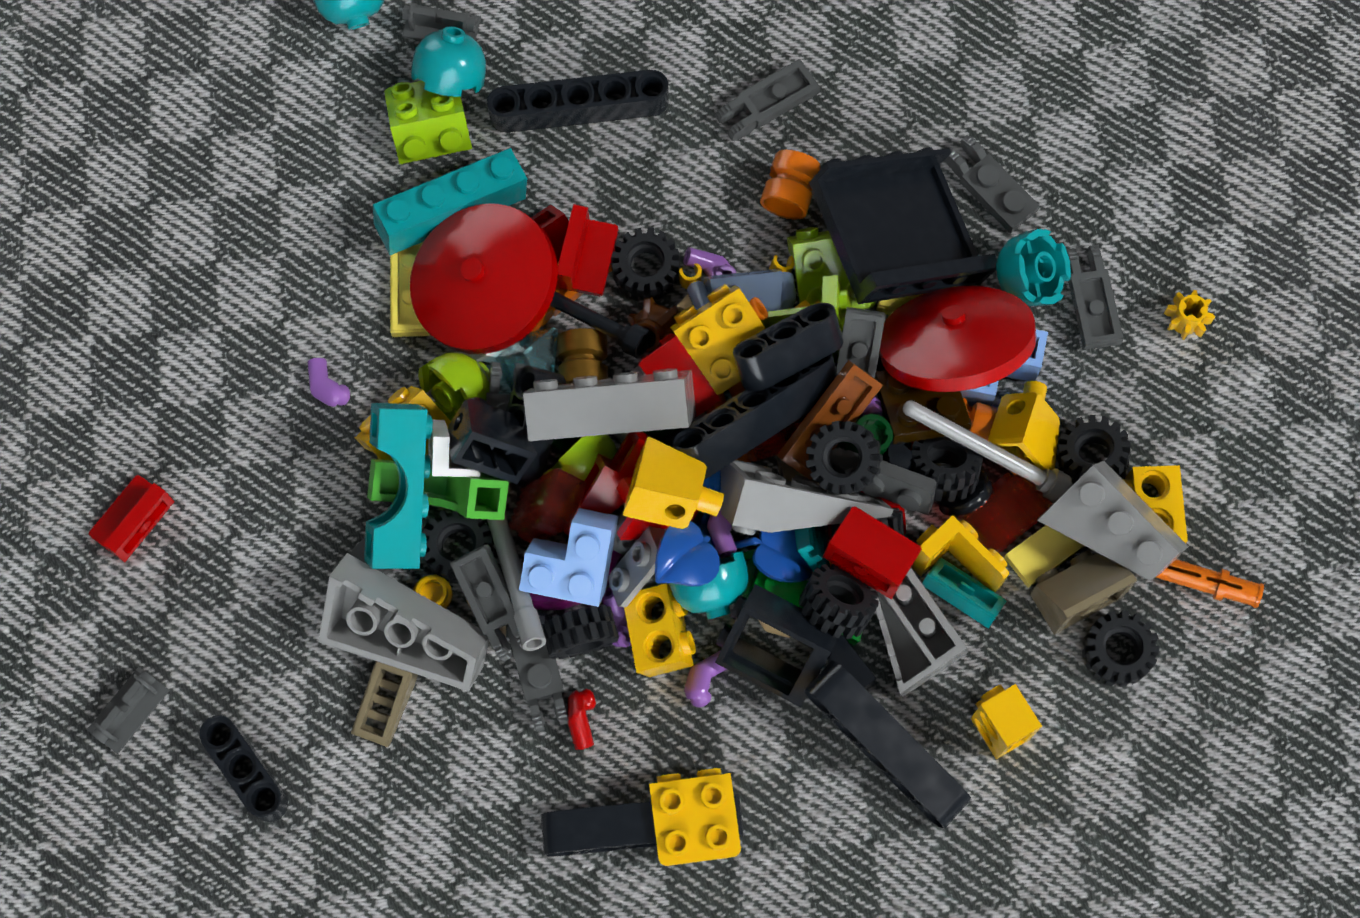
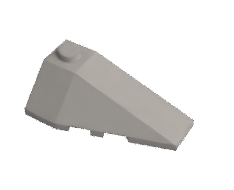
(772, 504)

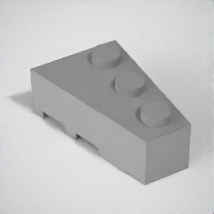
(1115, 523)
(916, 635)

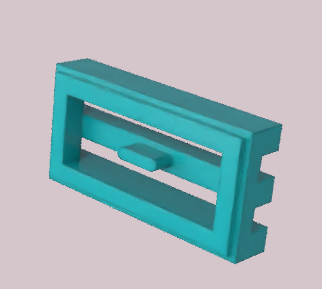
(812, 545)
(964, 592)

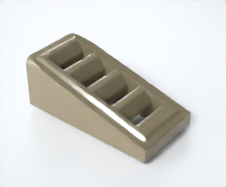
(397, 705)

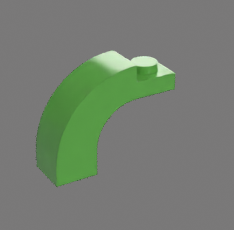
(470, 496)

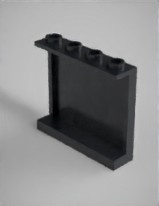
(897, 225)

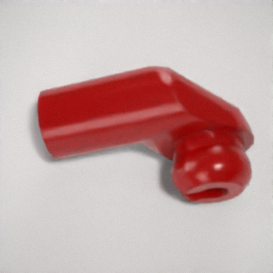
(577, 718)

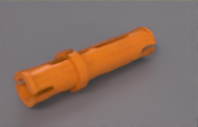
(1219, 584)

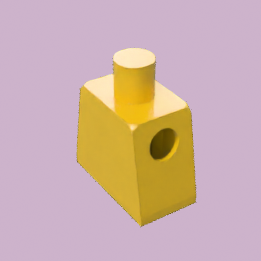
(1027, 426)
(669, 487)

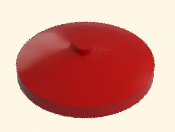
(483, 278)
(957, 338)

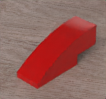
(607, 474)

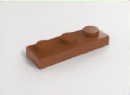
(841, 401)

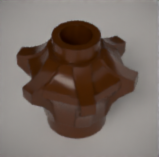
(656, 319)

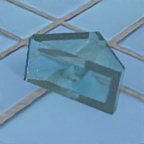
(535, 349)

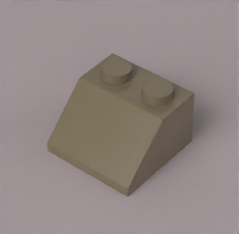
(1080, 590)

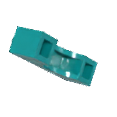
(413, 214)
(395, 535)

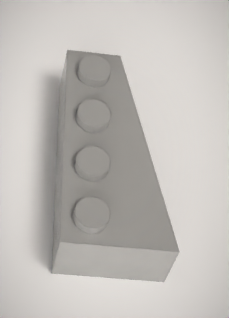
(610, 405)
(399, 627)

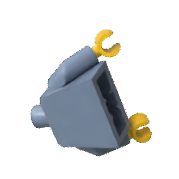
(772, 286)

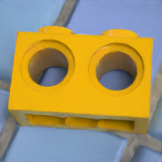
(1170, 503)
(648, 634)
(1004, 719)

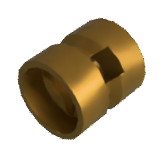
(582, 354)

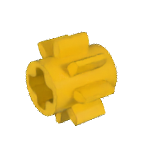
(1185, 306)

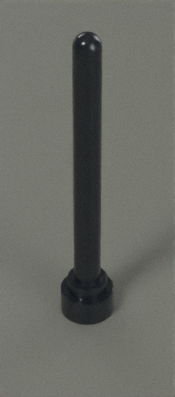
(632, 339)

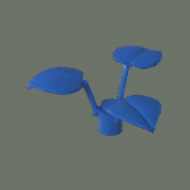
(691, 559)

